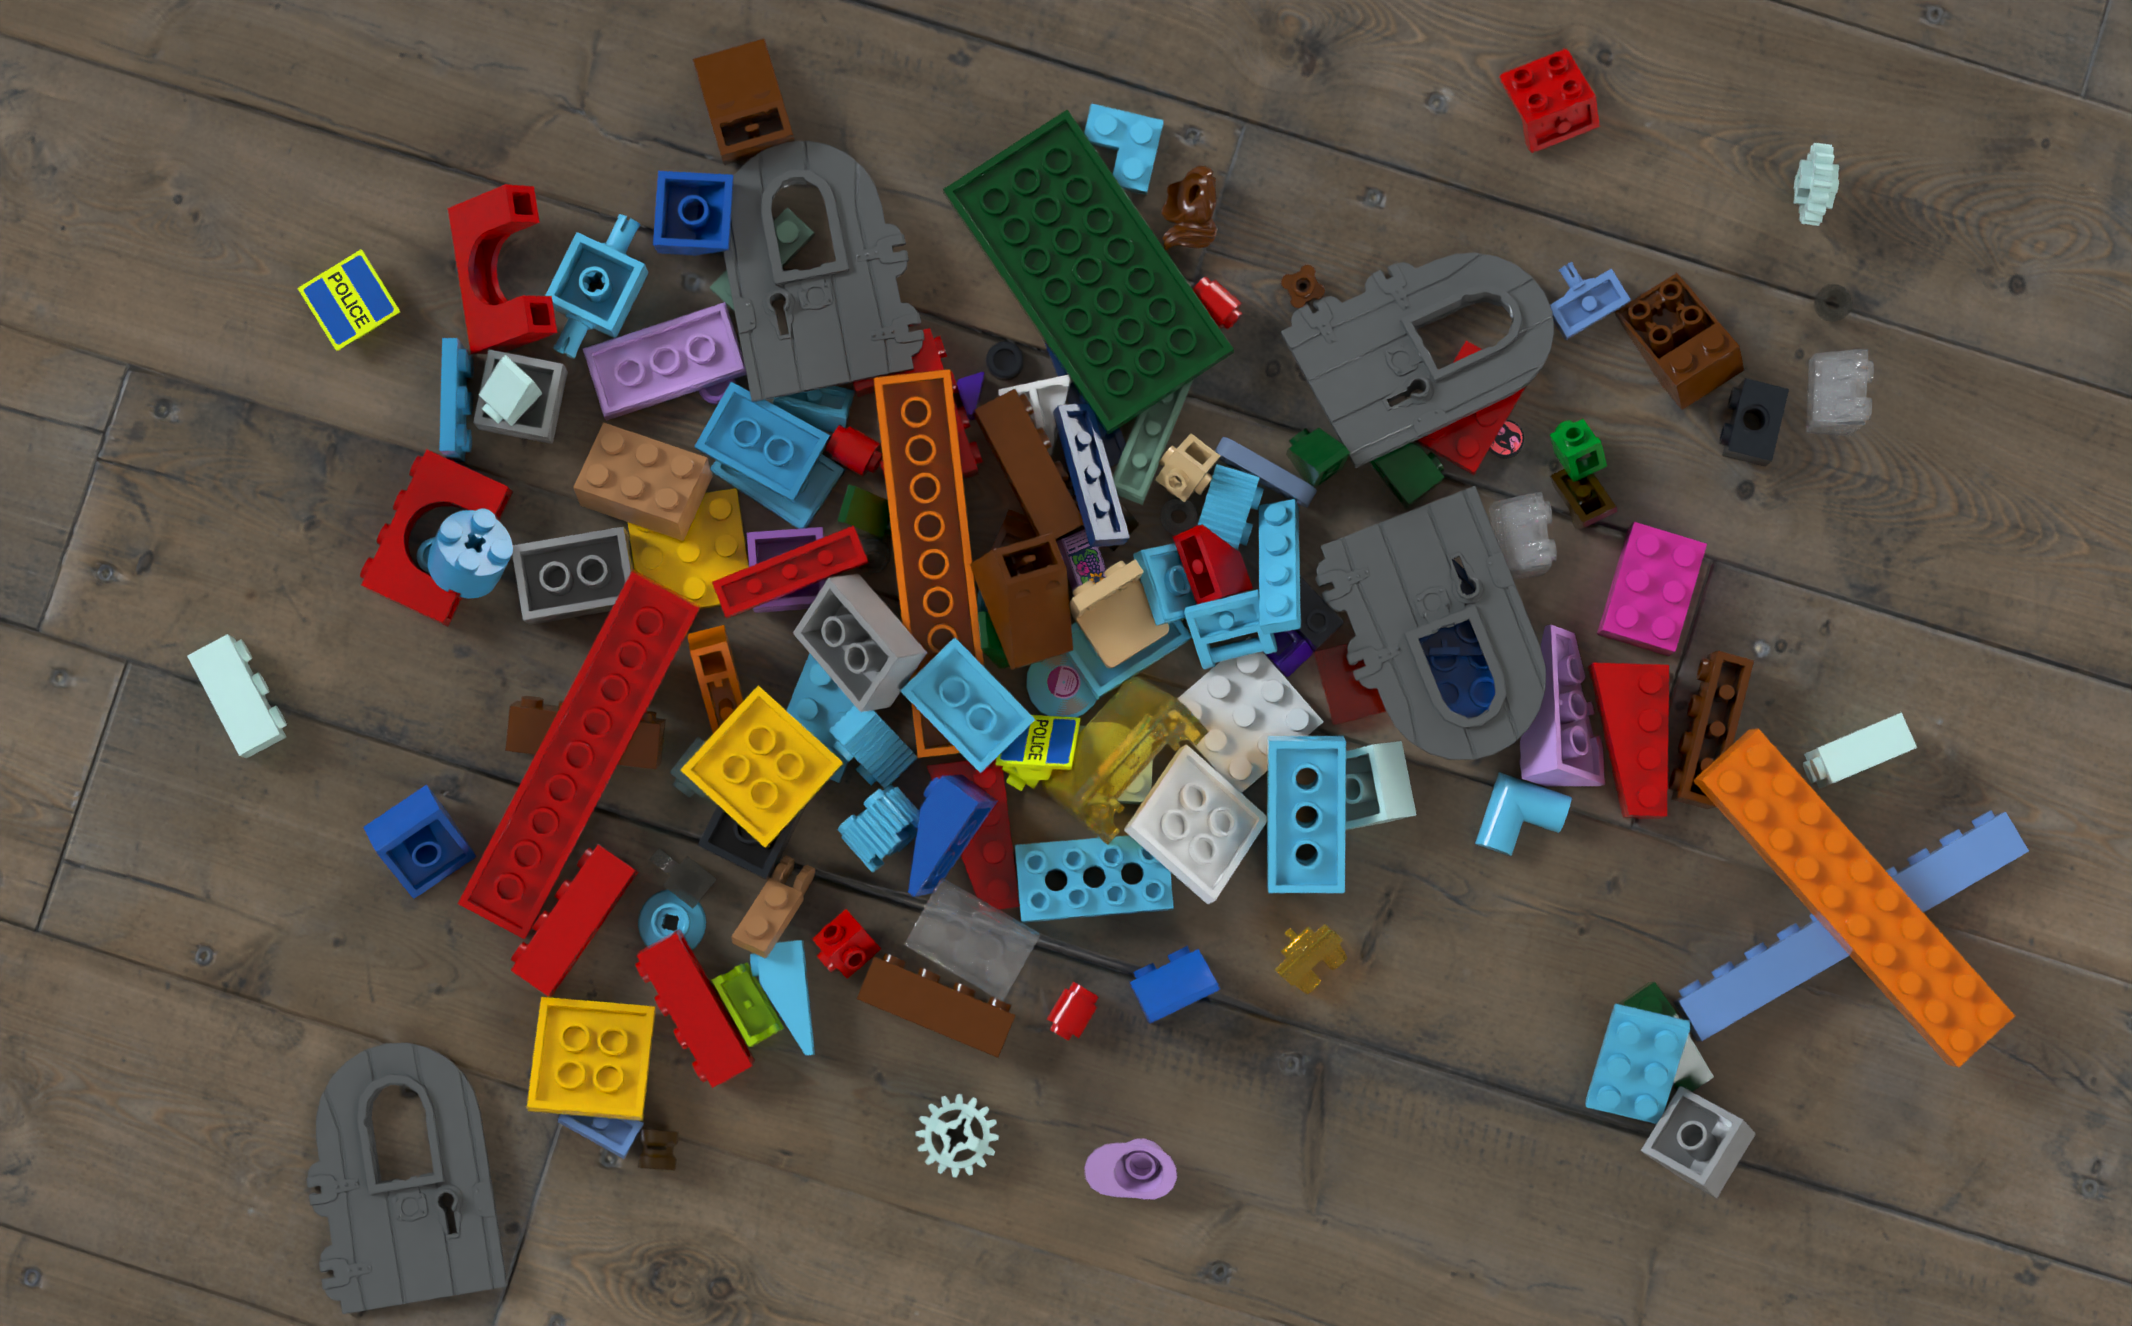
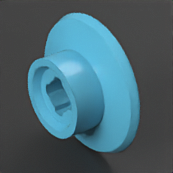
(663, 903)

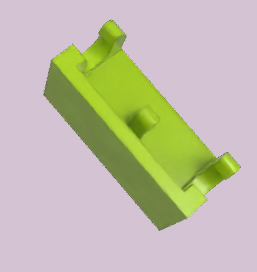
(748, 1004)

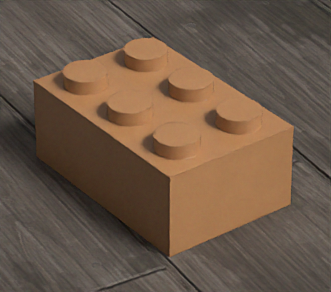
(643, 481)

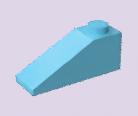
(786, 984)

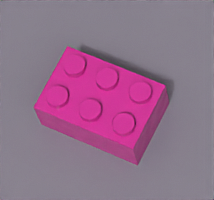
(1651, 589)

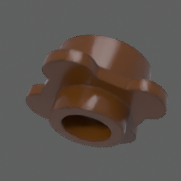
(1298, 296)

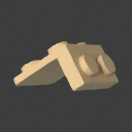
(1116, 614)

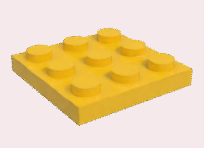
(709, 551)
(762, 766)
(591, 1058)

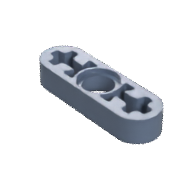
(1269, 473)

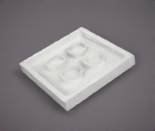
(1240, 707)
(1196, 824)

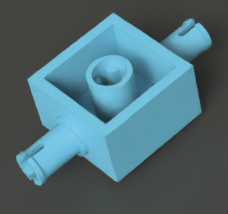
(587, 263)

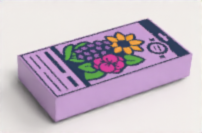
(1081, 560)

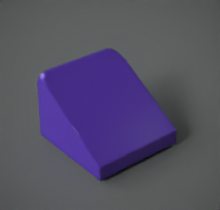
(970, 392)
(1291, 652)

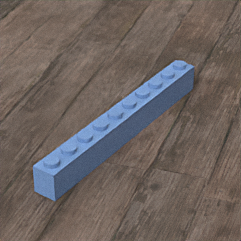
(1812, 949)

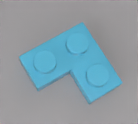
(1133, 137)

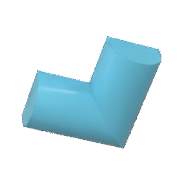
(1516, 802)

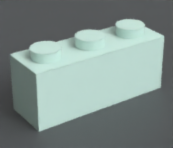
(238, 695)

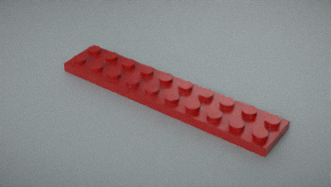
(579, 754)

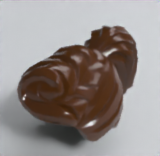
(1191, 207)

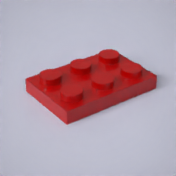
(1471, 437)

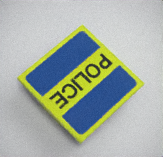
(349, 300)
(1042, 747)

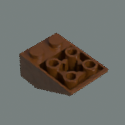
(743, 100)
(1681, 341)
(1027, 599)

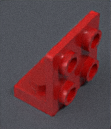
(1551, 100)

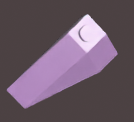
(1560, 740)

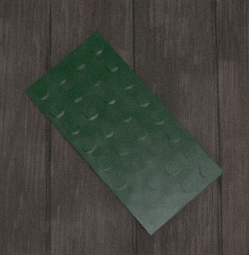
(1088, 271)

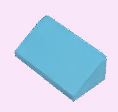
(820, 408)

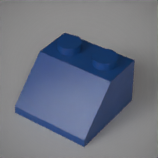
(692, 213)
(419, 842)
(1174, 984)

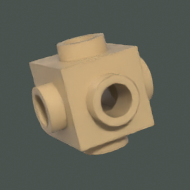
(1187, 468)

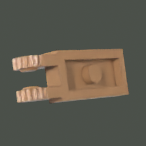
(773, 909)

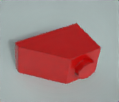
(1211, 565)

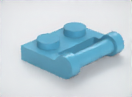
(1225, 620)

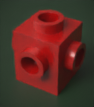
(845, 945)

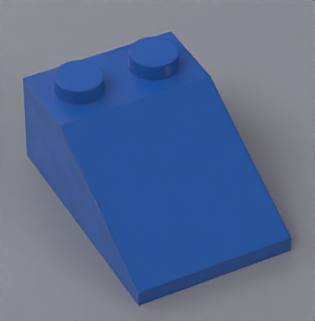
(945, 828)

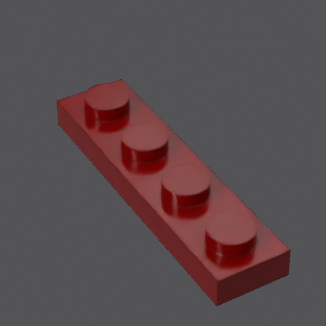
(789, 572)

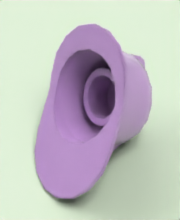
(1131, 1170)

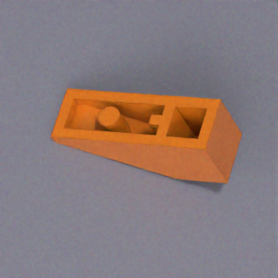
(716, 673)

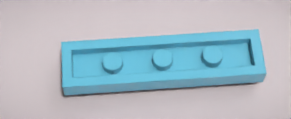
(1279, 567)

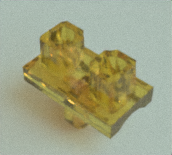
(1305, 952)

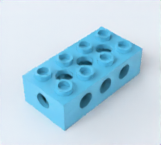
(1325, 832)
(1078, 899)

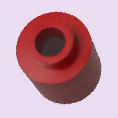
(1218, 302)
(854, 450)
(1072, 1011)

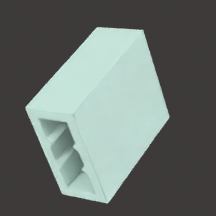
(1858, 751)

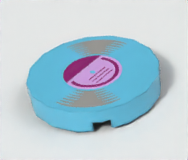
(1058, 688)

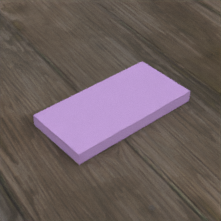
(665, 361)

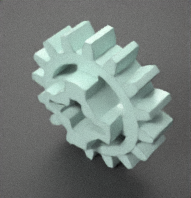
(1816, 184)
(973, 1142)

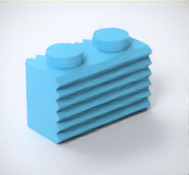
(1229, 503)
(873, 745)

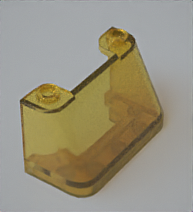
(1117, 749)

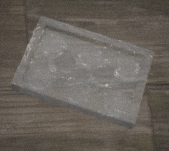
(972, 939)

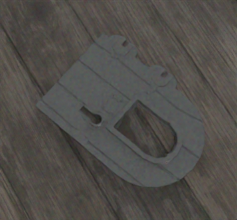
(839, 316)
(1369, 350)
(1402, 587)
(395, 1233)

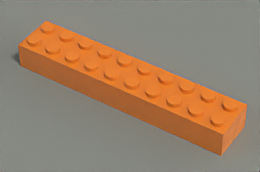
(928, 523)
(1854, 898)

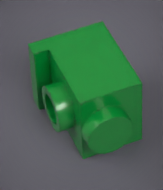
(1573, 441)

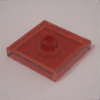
(1344, 695)

